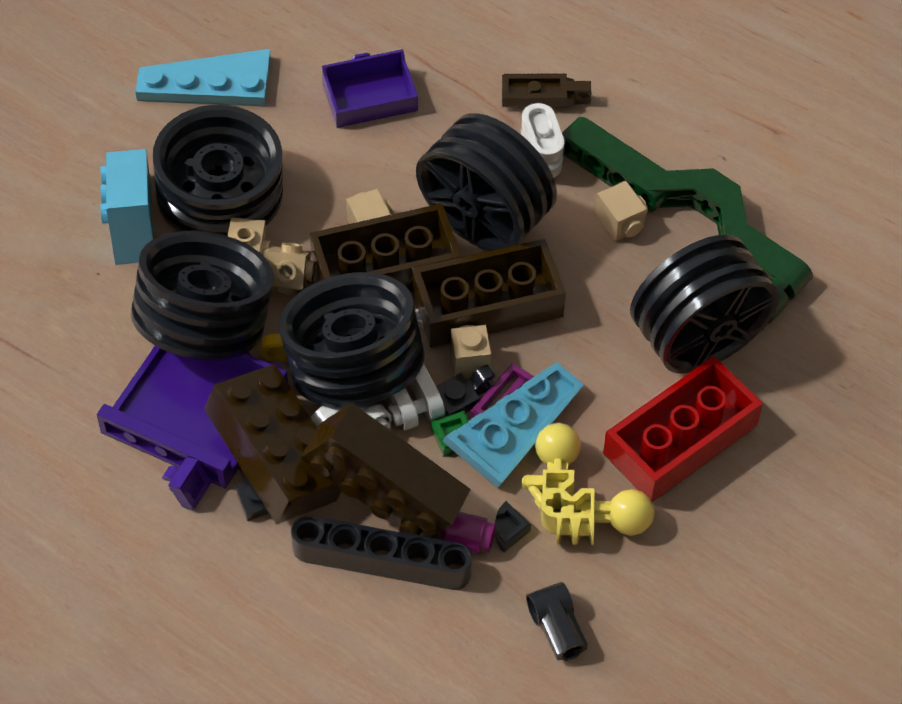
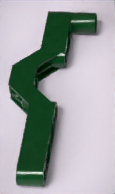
(700, 189)

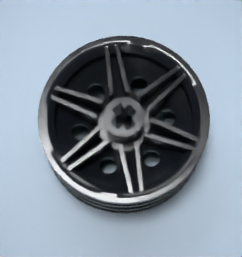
(216, 178)
(487, 181)
(201, 295)
(704, 303)
(352, 339)

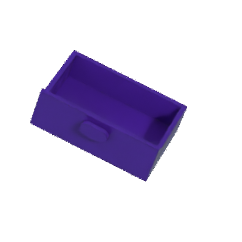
(369, 88)

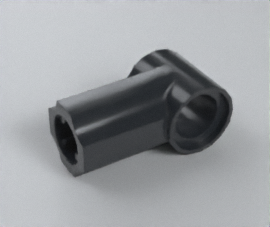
(553, 611)

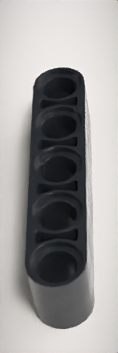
(394, 565)

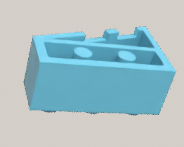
(127, 203)

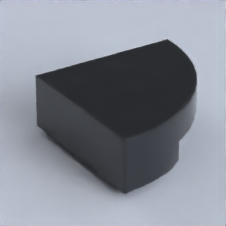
(510, 526)

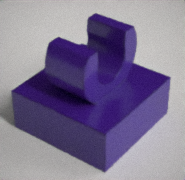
(188, 482)

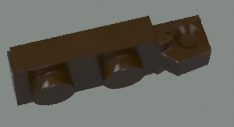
(544, 88)

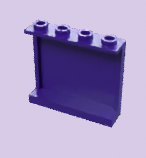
(166, 414)

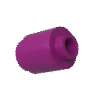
(471, 531)

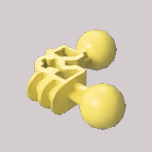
(558, 448)

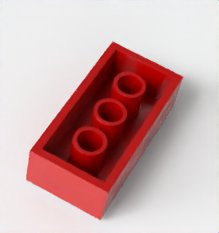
(682, 428)

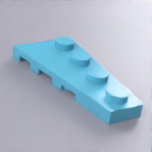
(211, 80)
(509, 429)

